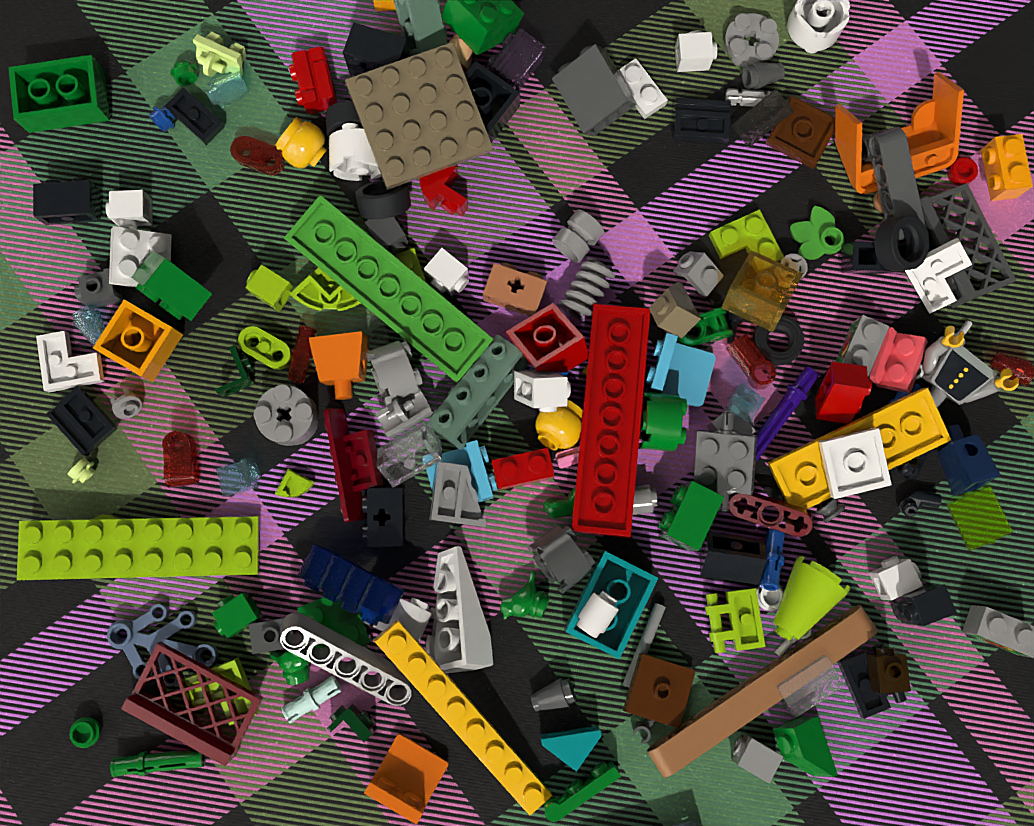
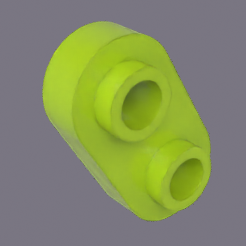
(266, 348)

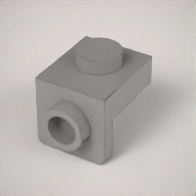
(699, 272)

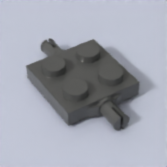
(725, 460)

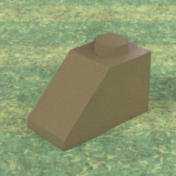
(675, 311)

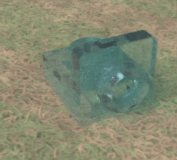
(744, 402)
(238, 477)

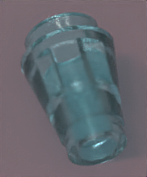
(89, 323)

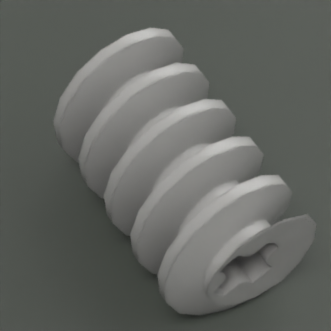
(586, 288)

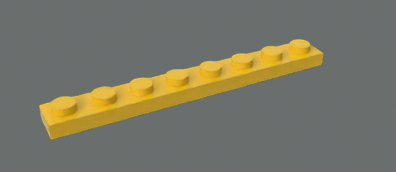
(462, 716)

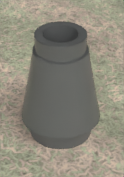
(761, 74)
(553, 696)

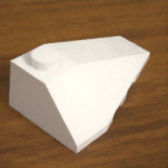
(459, 630)

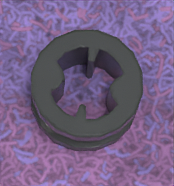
(830, 509)

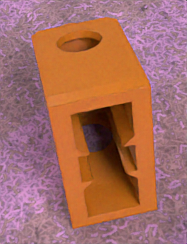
(340, 360)

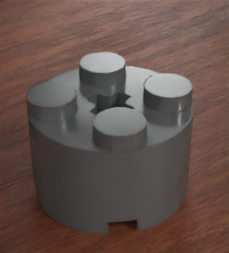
(561, 557)

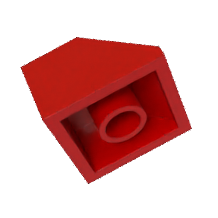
(549, 341)

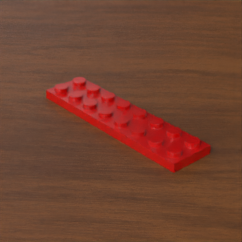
(611, 421)

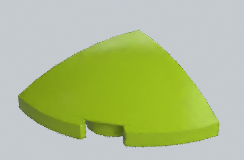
(322, 292)

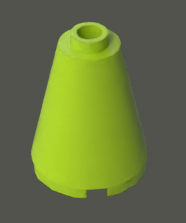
(807, 598)

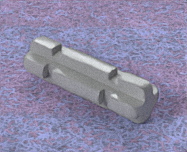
(746, 97)

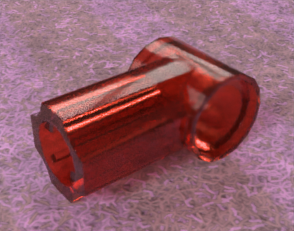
(750, 359)

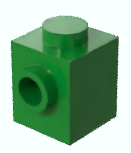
(236, 614)

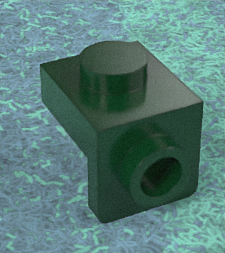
(358, 721)

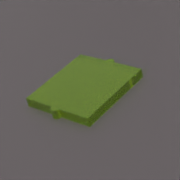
(979, 518)

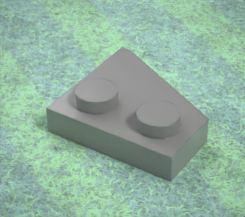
(454, 496)

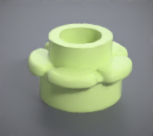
(82, 471)

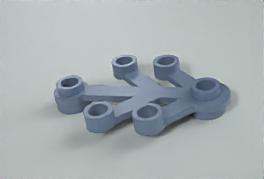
(150, 641)

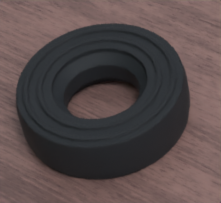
(795, 341)

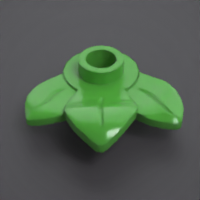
(813, 234)

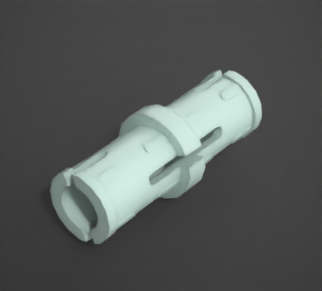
(311, 699)

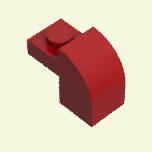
(437, 190)

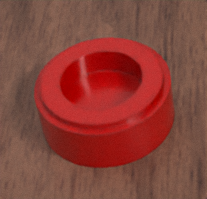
(962, 171)

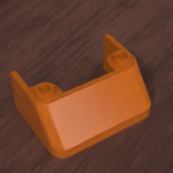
(930, 137)

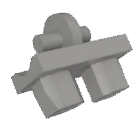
(404, 413)

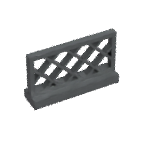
(935, 226)

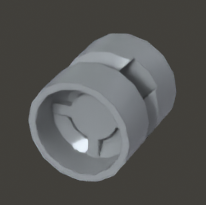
(574, 240)

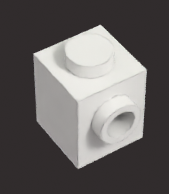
(695, 51)
(129, 208)
(446, 273)
(896, 578)

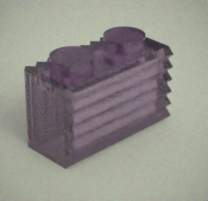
(518, 59)

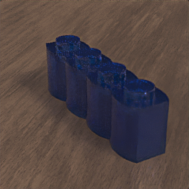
(351, 584)

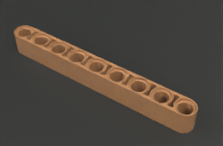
(757, 692)

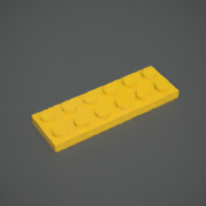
(906, 430)

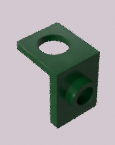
(244, 367)

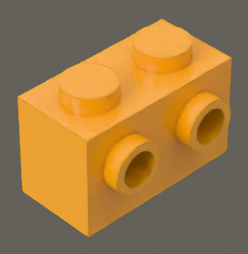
(1006, 167)

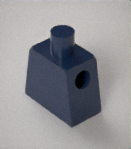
(966, 462)

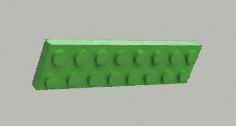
(388, 289)

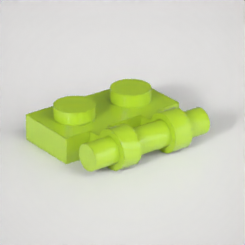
(744, 620)

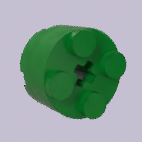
(662, 421)

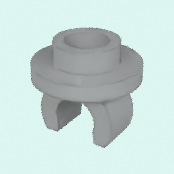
(126, 405)

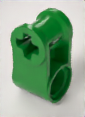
(709, 328)

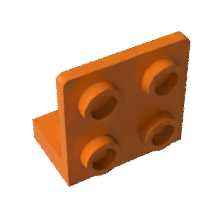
(407, 778)

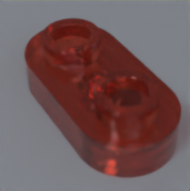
(259, 156)

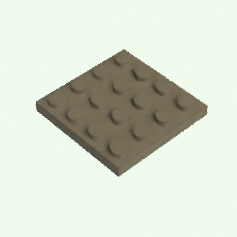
(419, 115)

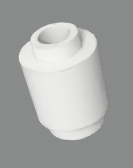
(597, 614)

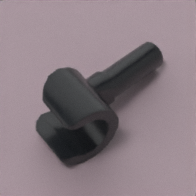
(734, 321)

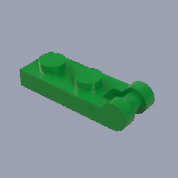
(581, 791)

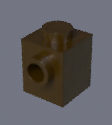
(888, 671)

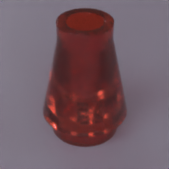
(1021, 367)

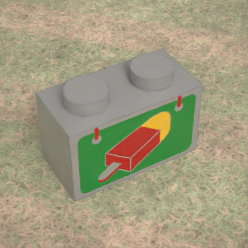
(863, 342)
(1000, 630)

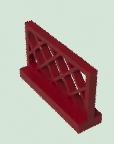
(184, 727)

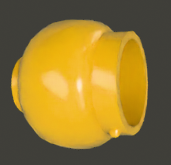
(302, 144)
(560, 428)

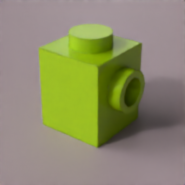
(269, 287)

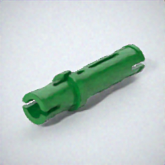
(147, 763)

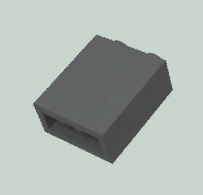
(593, 90)

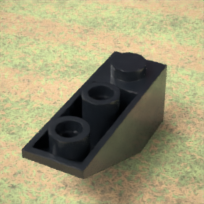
(861, 258)

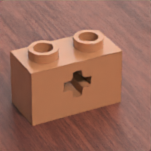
(500, 285)

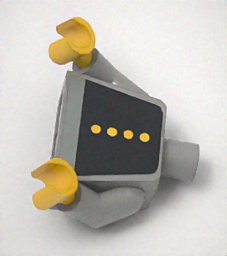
(959, 373)

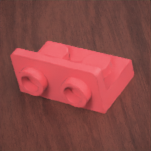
(898, 361)

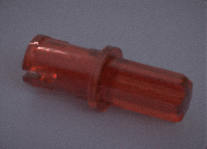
(301, 354)

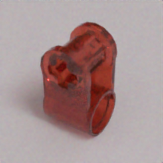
(180, 464)

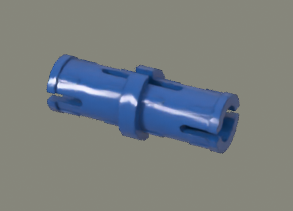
(774, 550)

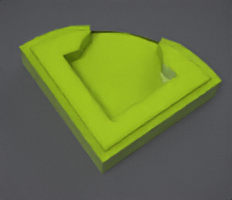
(294, 485)

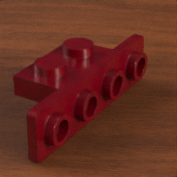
(353, 462)

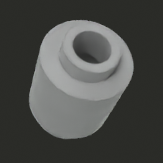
(644, 499)

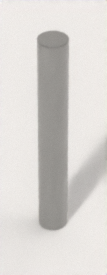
(646, 639)

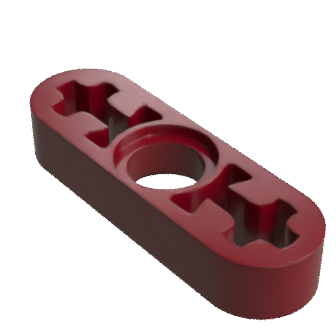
(793, 513)

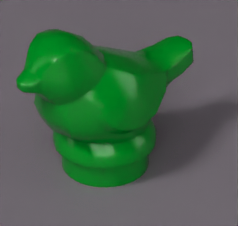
(525, 601)
(294, 667)

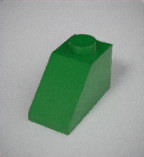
(805, 746)

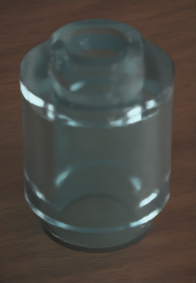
(226, 89)

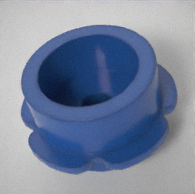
(162, 118)

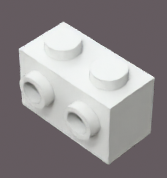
(541, 389)

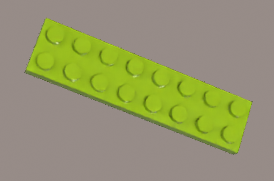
(138, 548)

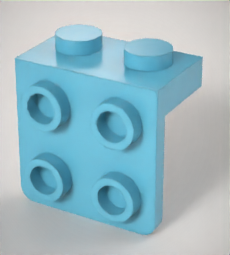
(680, 370)
(474, 458)

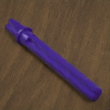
(784, 409)

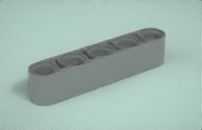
(341, 647)

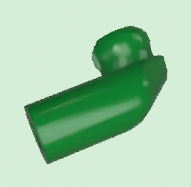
(560, 508)

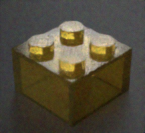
(761, 290)

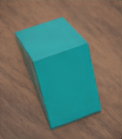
(572, 745)

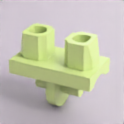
(218, 58)

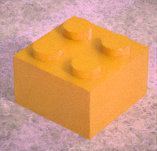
(138, 341)

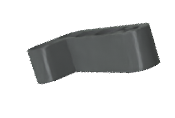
(893, 173)

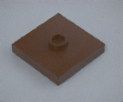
(803, 133)
(659, 690)

